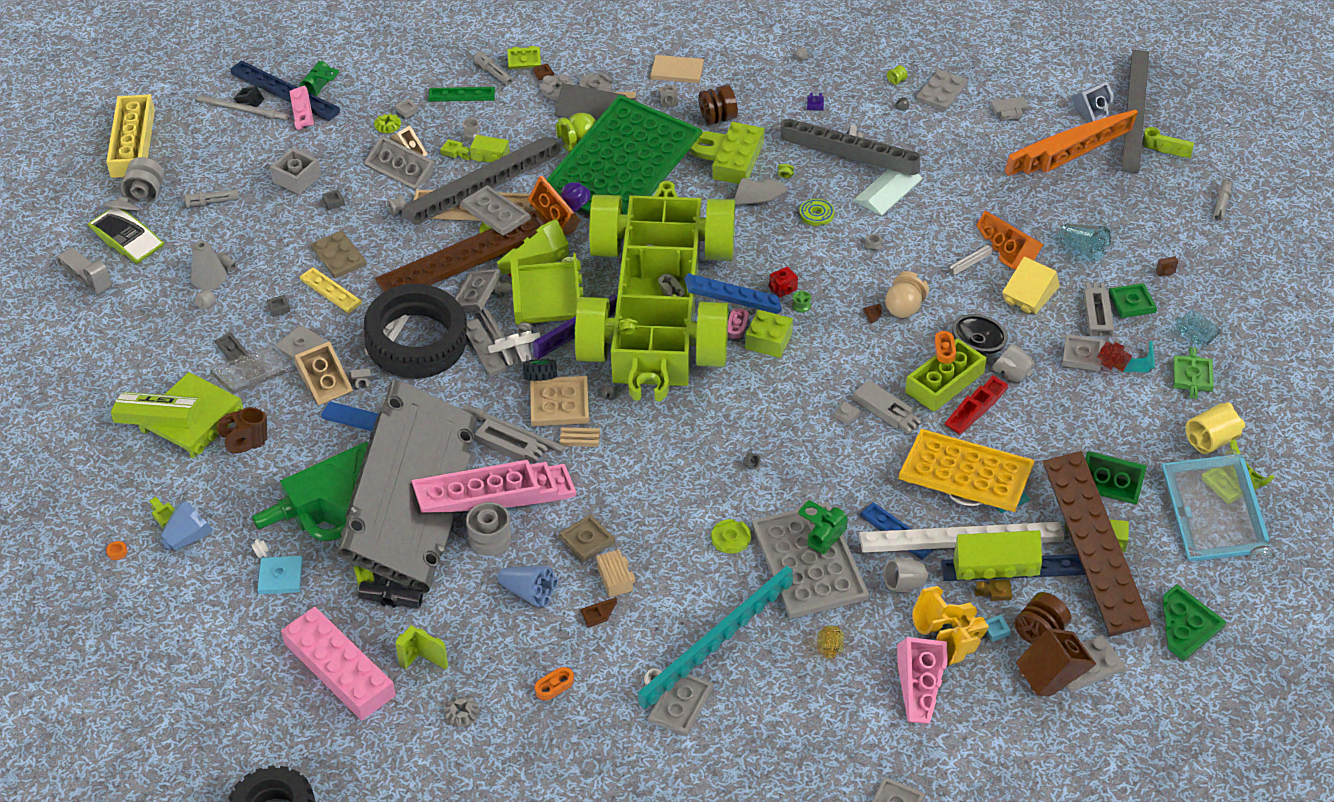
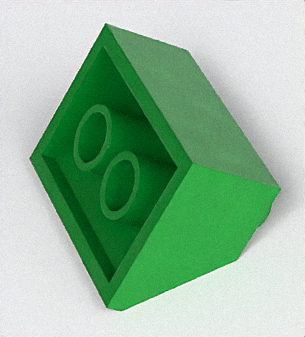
(1116, 476)

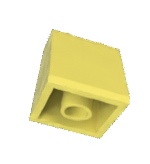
(1031, 286)

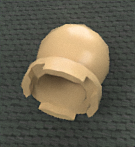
(906, 295)

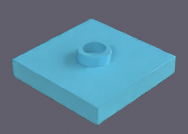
(280, 575)

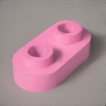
(737, 327)

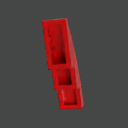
(976, 405)

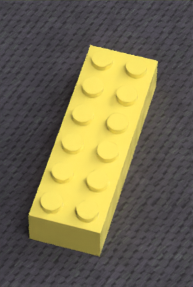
(130, 132)

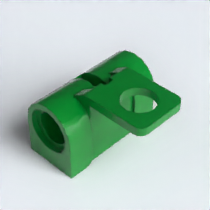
(318, 77)
(828, 526)

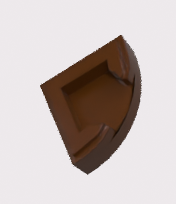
(873, 312)

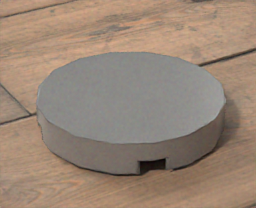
(604, 82)

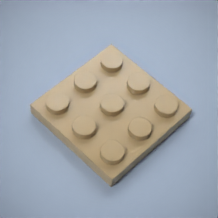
(559, 401)

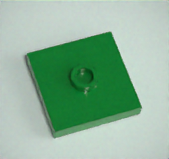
(1132, 300)

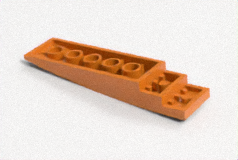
(1069, 144)

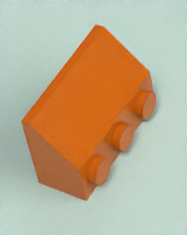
(552, 206)

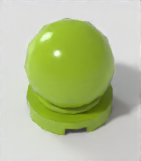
(573, 129)

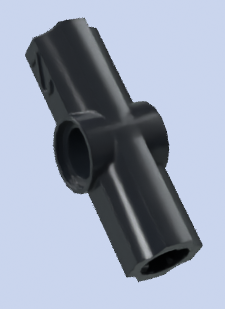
(390, 594)

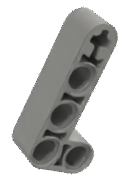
(93, 275)

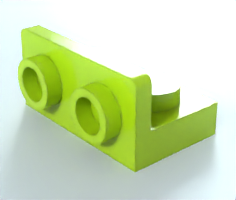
(524, 57)

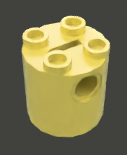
(1214, 428)

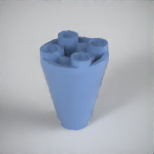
(530, 582)

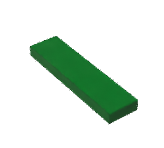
(461, 94)

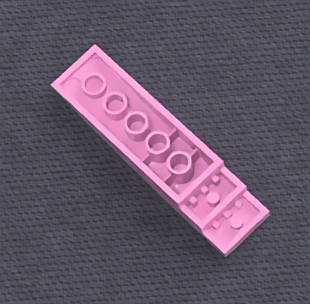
(503, 484)

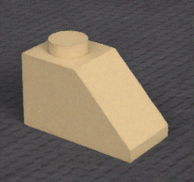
(409, 139)

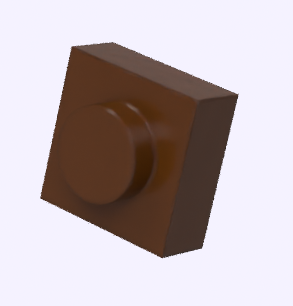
(1167, 266)

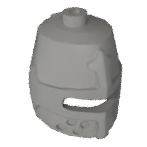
(1015, 363)
(911, 574)

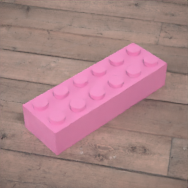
(338, 663)

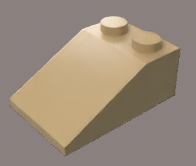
(323, 373)

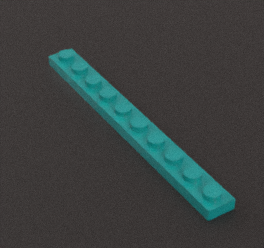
(715, 637)

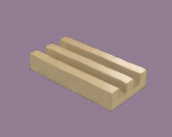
(576, 437)

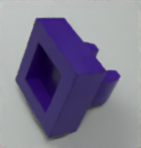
(815, 103)

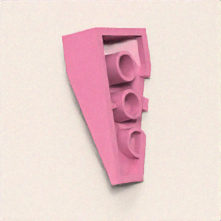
(920, 673)

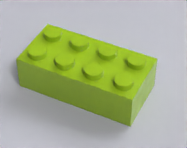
(938, 382)

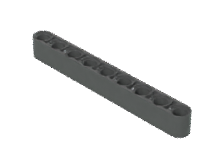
(851, 146)

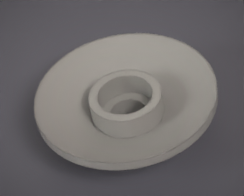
(122, 203)

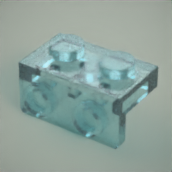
(1198, 327)

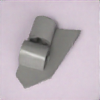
(758, 192)

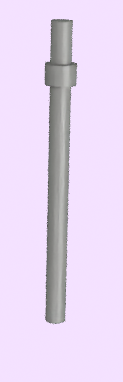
(271, 113)
(482, 415)

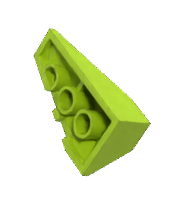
(544, 247)

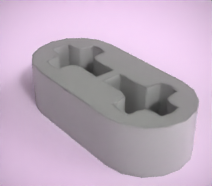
(674, 286)

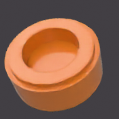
(116, 550)

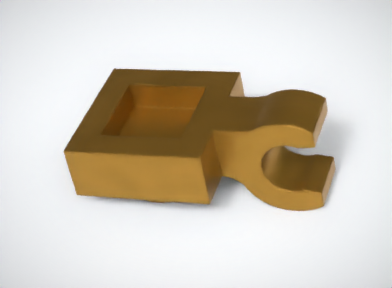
(997, 590)

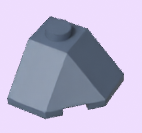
(1094, 101)

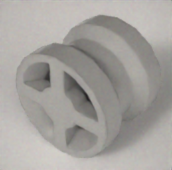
(396, 205)

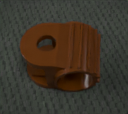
(250, 424)

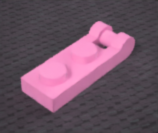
(301, 107)

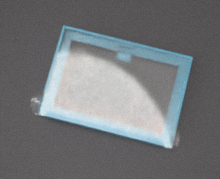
(1217, 508)

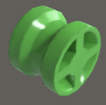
(801, 301)

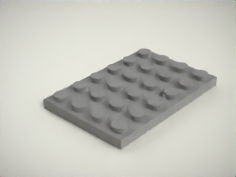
(818, 579)

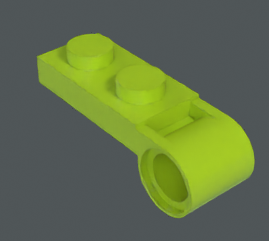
(1165, 144)

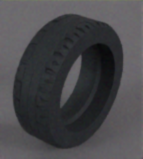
(415, 361)

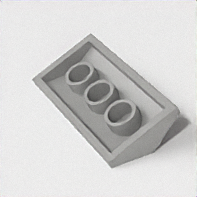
(400, 163)

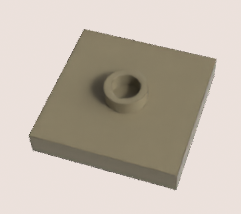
(586, 538)

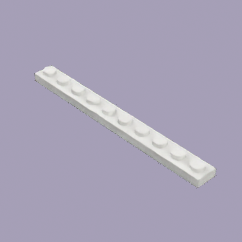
(946, 537)

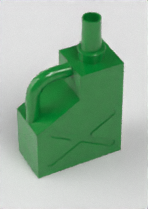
(317, 495)

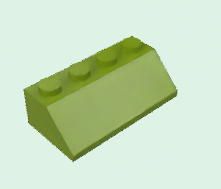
(998, 555)

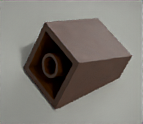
(1054, 661)

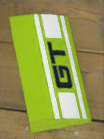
(154, 410)

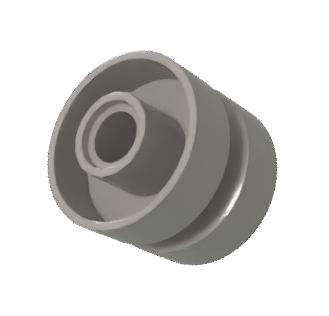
(142, 180)
(489, 528)

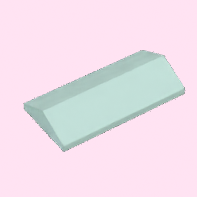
(887, 191)

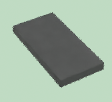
(581, 99)

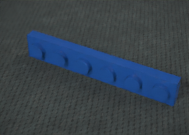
(732, 293)

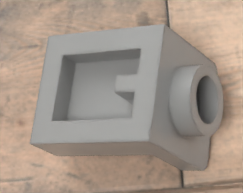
(668, 96)

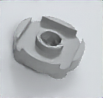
(549, 84)

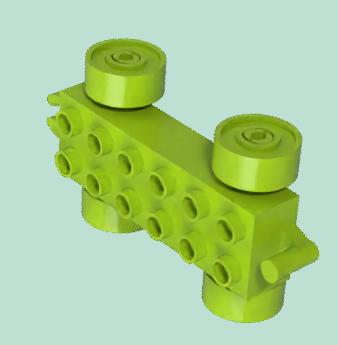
(666, 325)

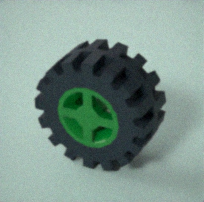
(539, 369)

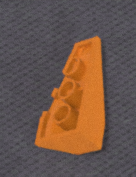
(1008, 240)

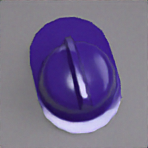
(575, 195)

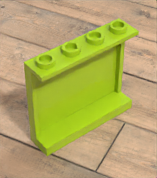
(546, 291)
(212, 406)

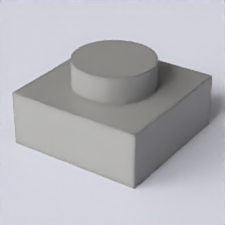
(406, 108)
(846, 413)

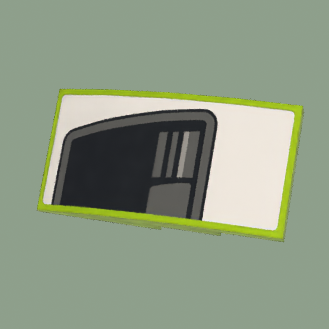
(126, 234)

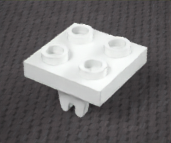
(512, 343)

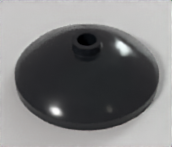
(980, 333)

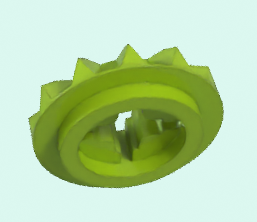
(390, 127)

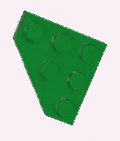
(1188, 622)

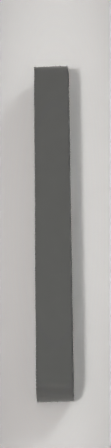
(1136, 101)
(490, 174)

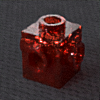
(1114, 356)

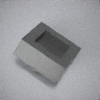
(333, 199)
(278, 305)

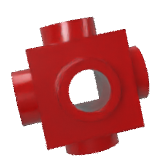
(783, 282)

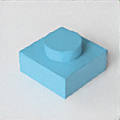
(997, 628)

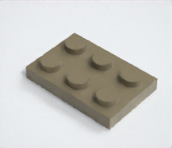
(338, 254)

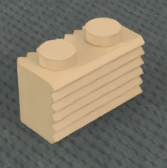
(614, 573)

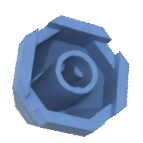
(184, 527)

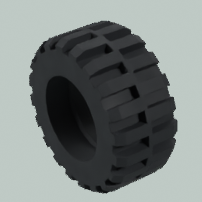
(273, 784)

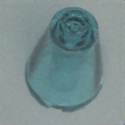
(1086, 239)

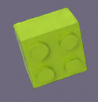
(769, 333)

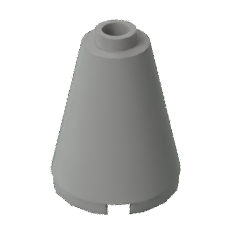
(206, 268)

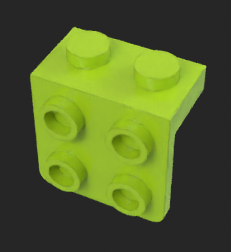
(417, 642)

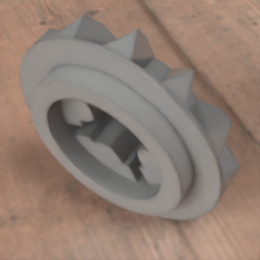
(463, 718)

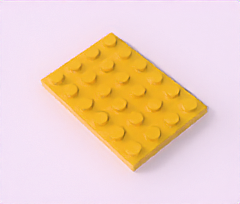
(967, 470)

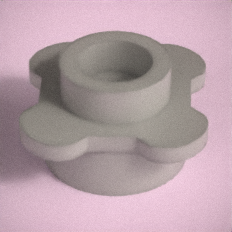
(873, 242)

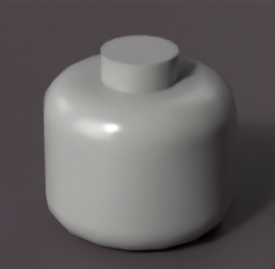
(205, 299)

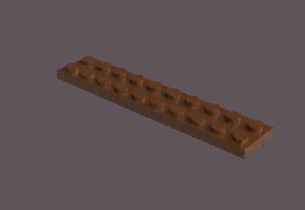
(460, 256)
(1096, 544)

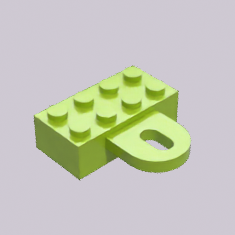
(732, 153)

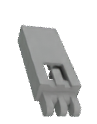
(1098, 321)
(879, 401)
(505, 440)

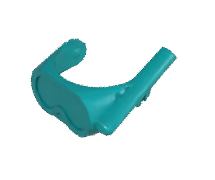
(1144, 364)

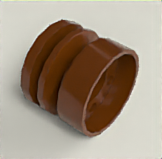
(718, 104)
(1042, 613)

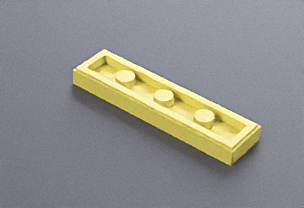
(330, 290)

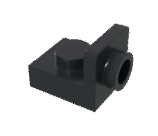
(250, 95)

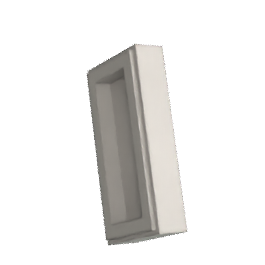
(1008, 104)

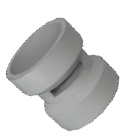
(470, 128)

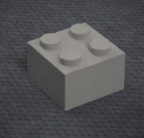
(295, 171)

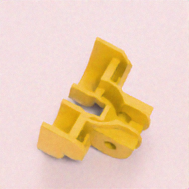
(932, 612)

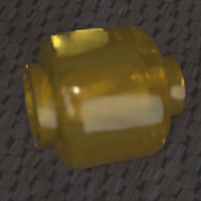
(830, 641)

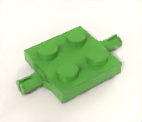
(1193, 373)

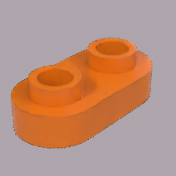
(945, 347)
(553, 684)

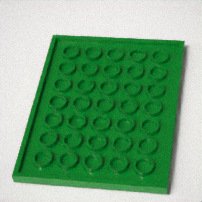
(626, 152)

